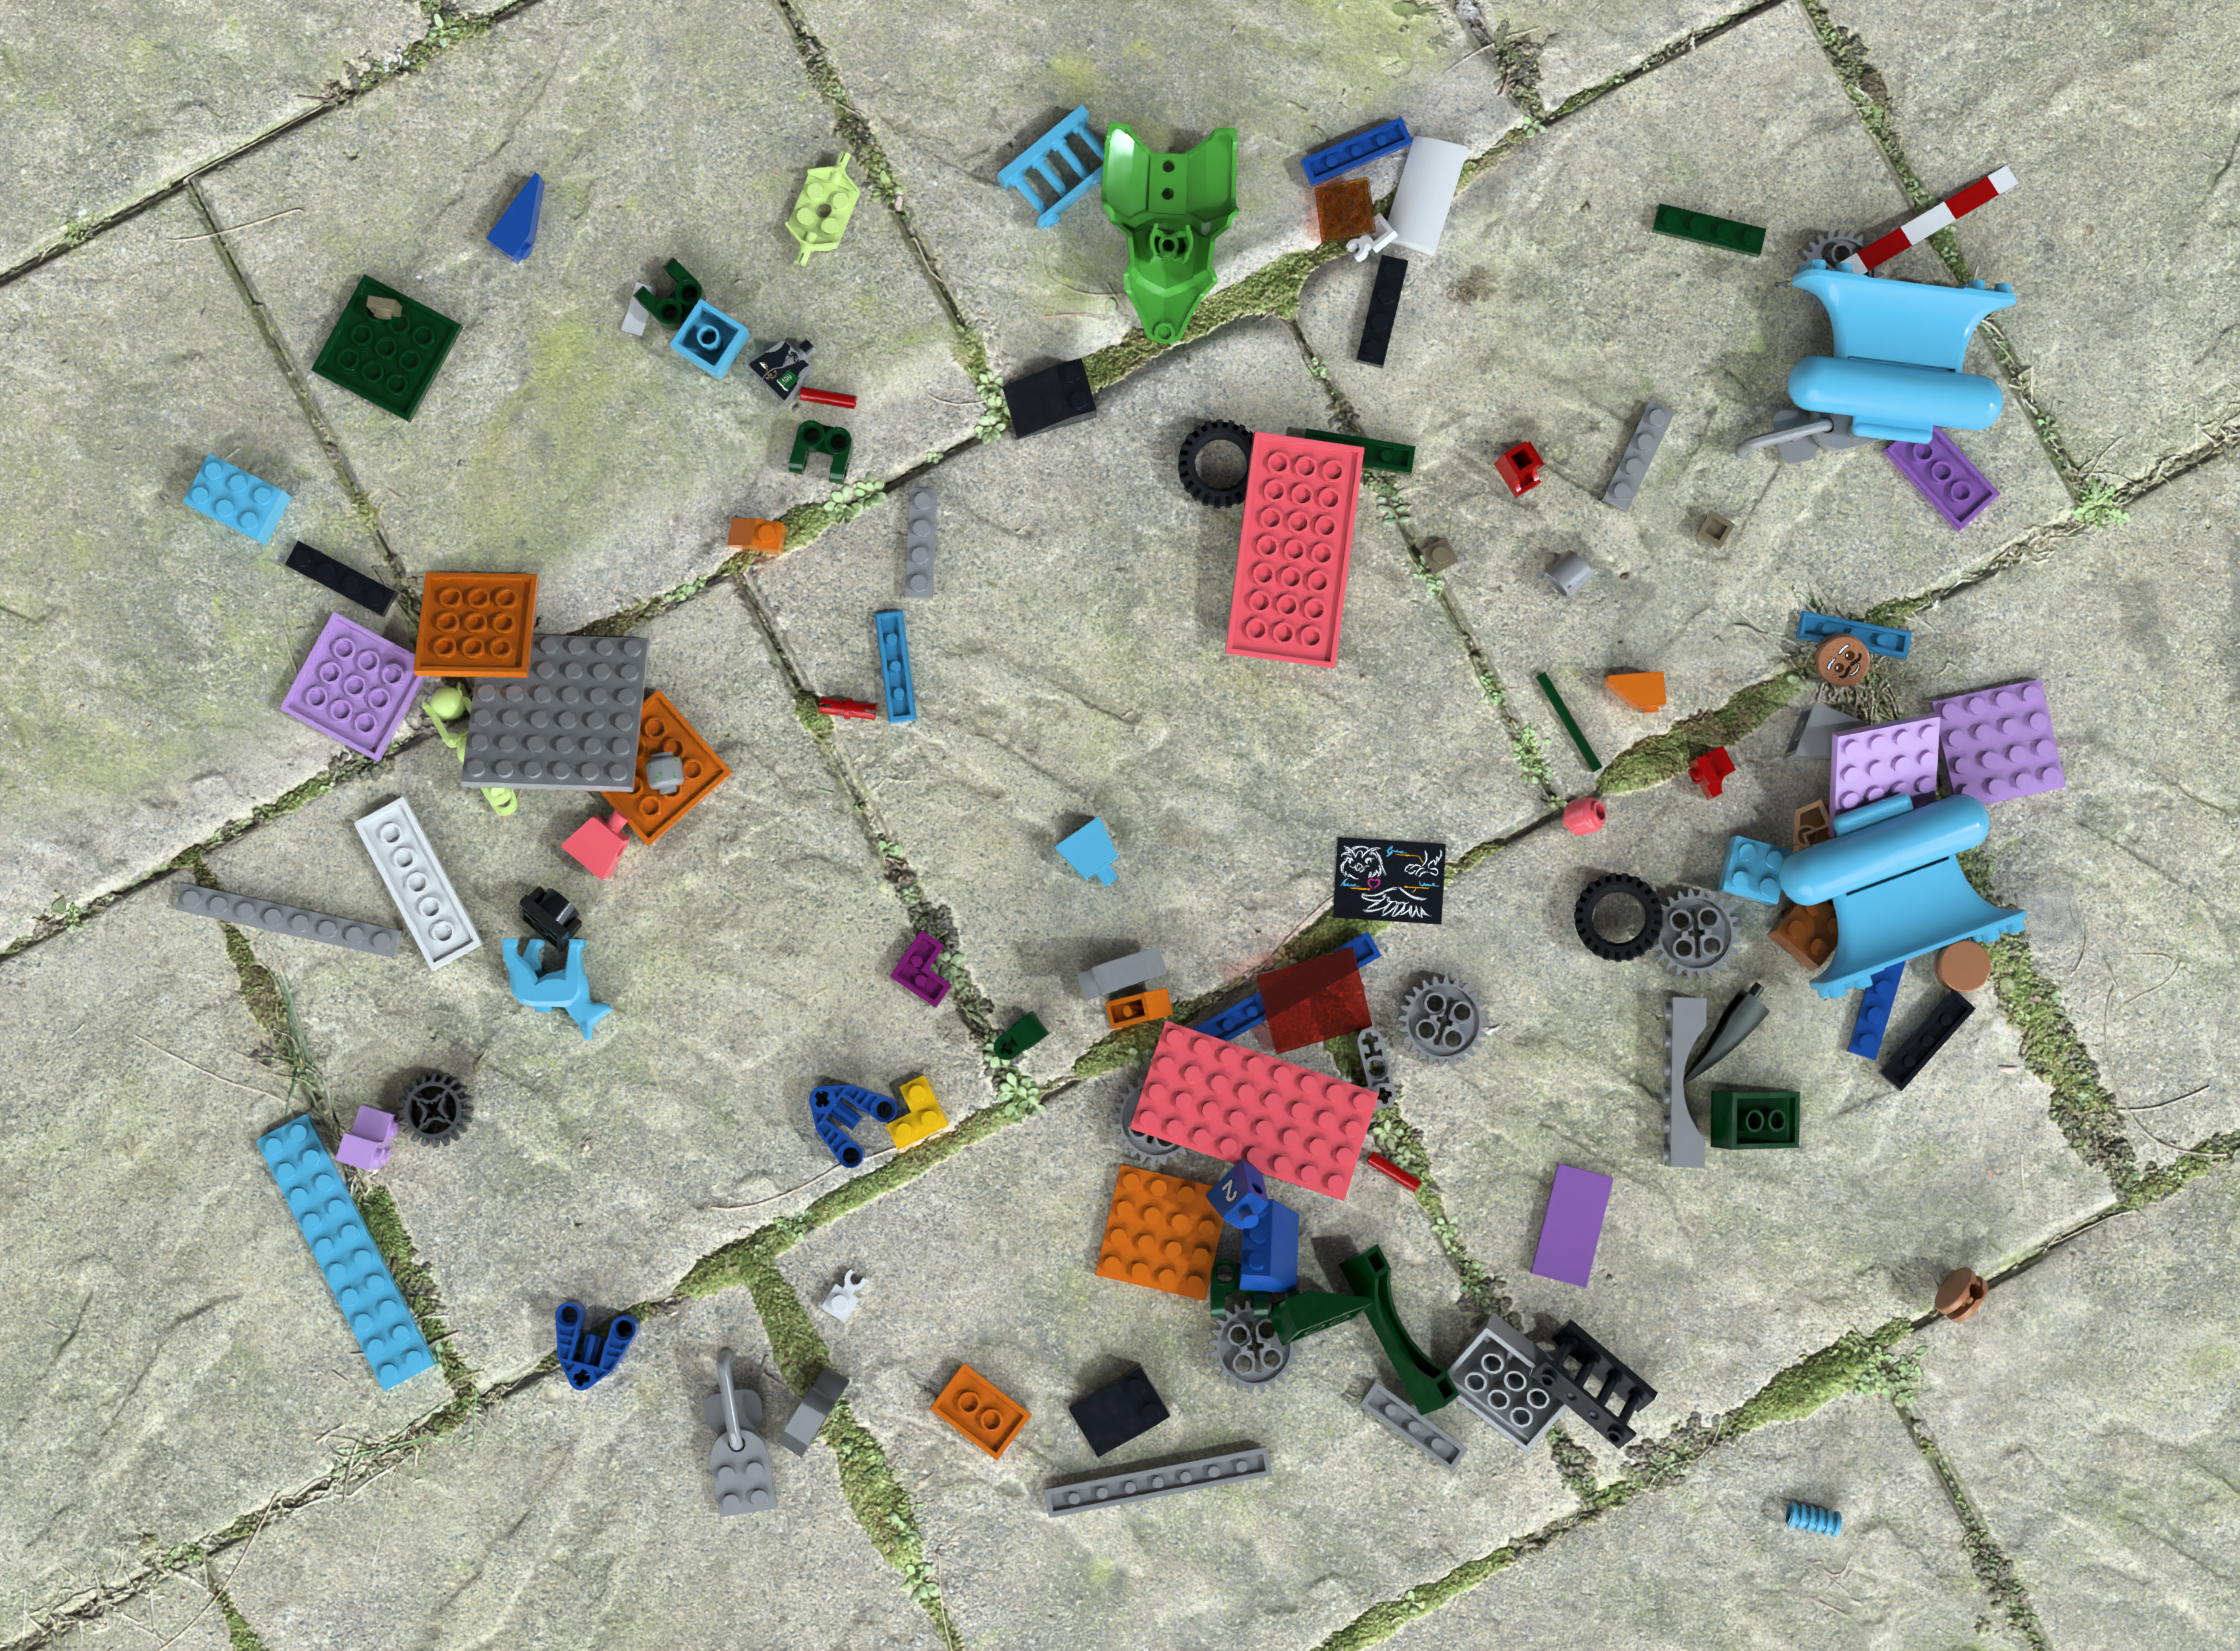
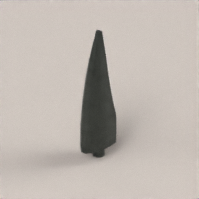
(1736, 1023)

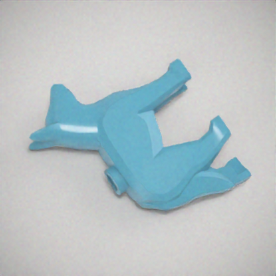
(557, 989)

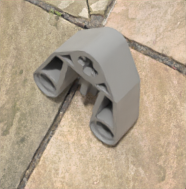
(1121, 973)

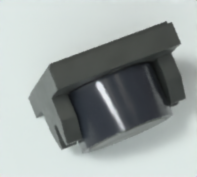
(550, 916)

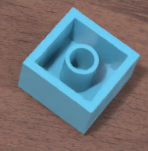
(710, 340)
(1752, 870)

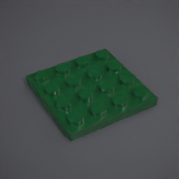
(383, 358)

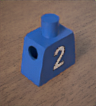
(1240, 1195)

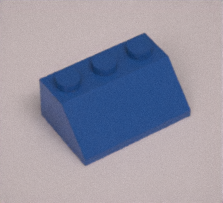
(1270, 1251)

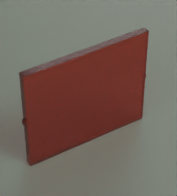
(1314, 1000)

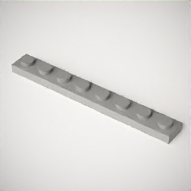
(289, 920)
(1157, 1481)

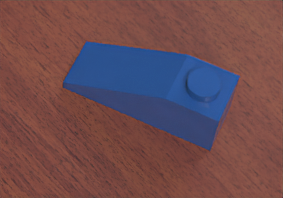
(518, 226)

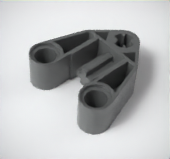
(813, 1411)

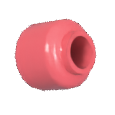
(1584, 816)

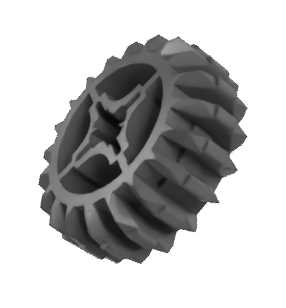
(455, 1123)

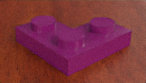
(915, 972)

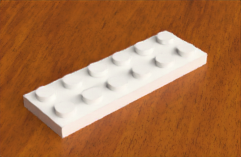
(418, 883)

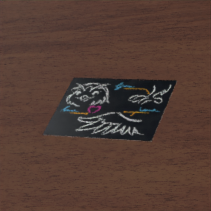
(1389, 880)

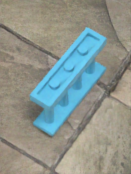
(1034, 158)

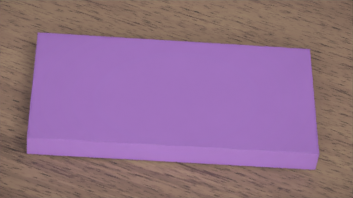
(1943, 477)
(1571, 1225)

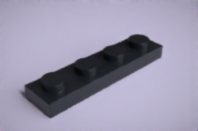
(1382, 311)
(341, 578)
(1926, 1040)

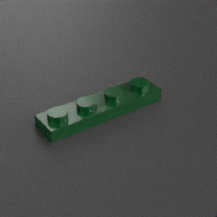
(1709, 230)
(1377, 453)

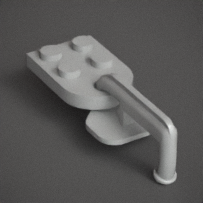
(1801, 435)
(740, 1474)

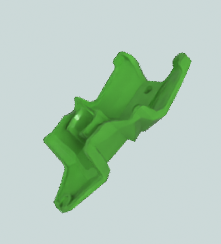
(1172, 238)

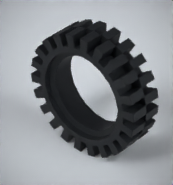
(1186, 464)
(1612, 884)

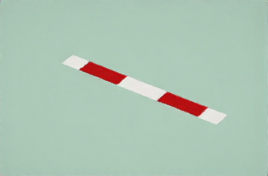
(1932, 221)

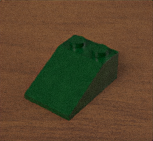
(1755, 1119)
(1313, 1312)

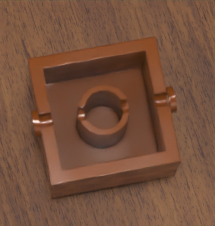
(1807, 933)

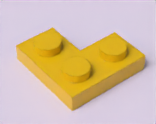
(925, 1114)

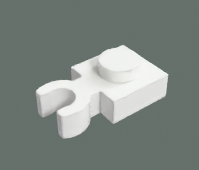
(1378, 240)
(842, 1299)

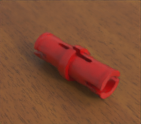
(848, 708)

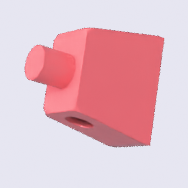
(599, 843)

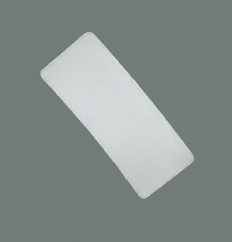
(636, 315)

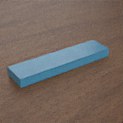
(1877, 638)
(895, 666)

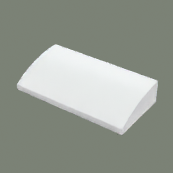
(1426, 193)

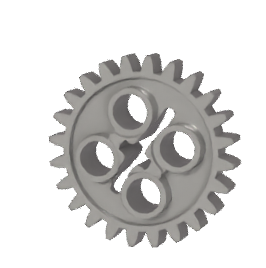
(1825, 248)
(1721, 932)
(1467, 1029)
(1139, 1143)
(1228, 1351)

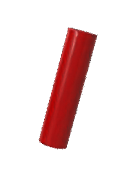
(828, 397)
(1393, 1171)

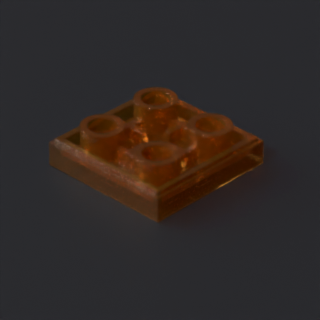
(1345, 210)

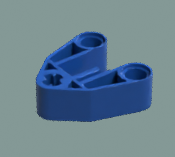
(833, 1135)
(568, 1341)

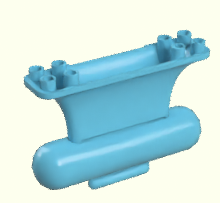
(1898, 354)
(1896, 886)

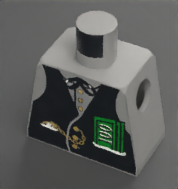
(784, 369)

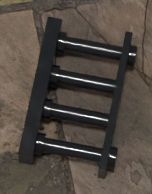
(1607, 1369)

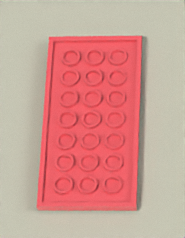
(1294, 550)
(1254, 1110)

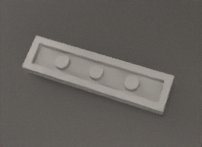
(1638, 456)
(921, 543)
(1412, 1426)

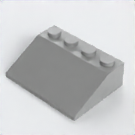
(1497, 1382)

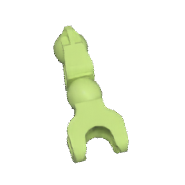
(448, 705)

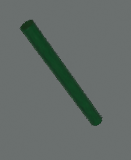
(1569, 722)

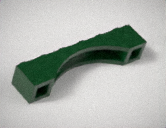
(1422, 1377)

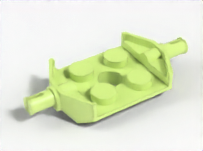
(823, 187)

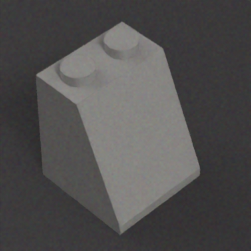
(1814, 732)

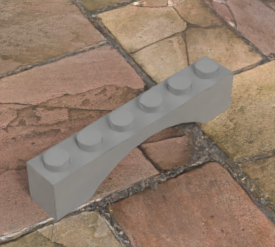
(1685, 1022)

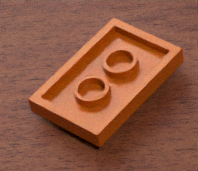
(980, 1411)

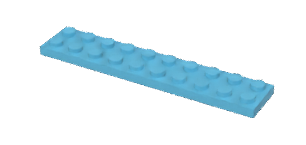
(346, 1252)

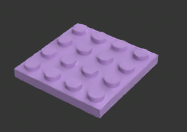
(354, 687)
(1999, 743)
(1883, 762)

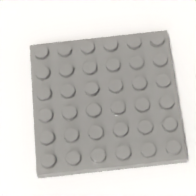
(565, 723)

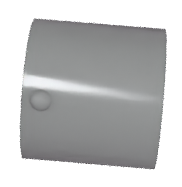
(1568, 574)

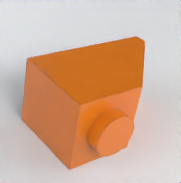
(757, 535)
(1639, 690)
(1139, 1008)

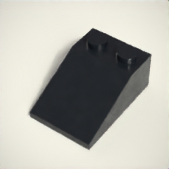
(1050, 399)
(1120, 1411)

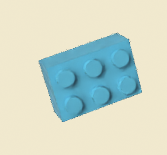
(237, 499)

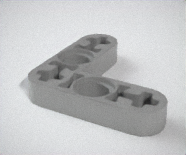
(1385, 1079)

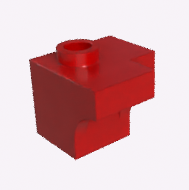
(1520, 468)
(1710, 771)

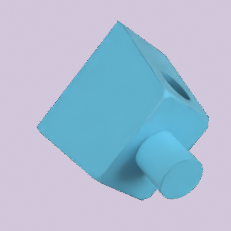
(1090, 852)

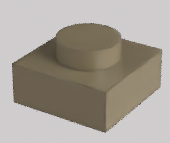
(384, 307)
(1715, 529)
(1439, 556)

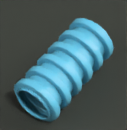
(1813, 1519)

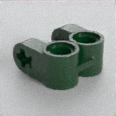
(675, 300)
(823, 445)
(1025, 1032)
(1220, 1289)

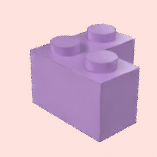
(370, 1138)

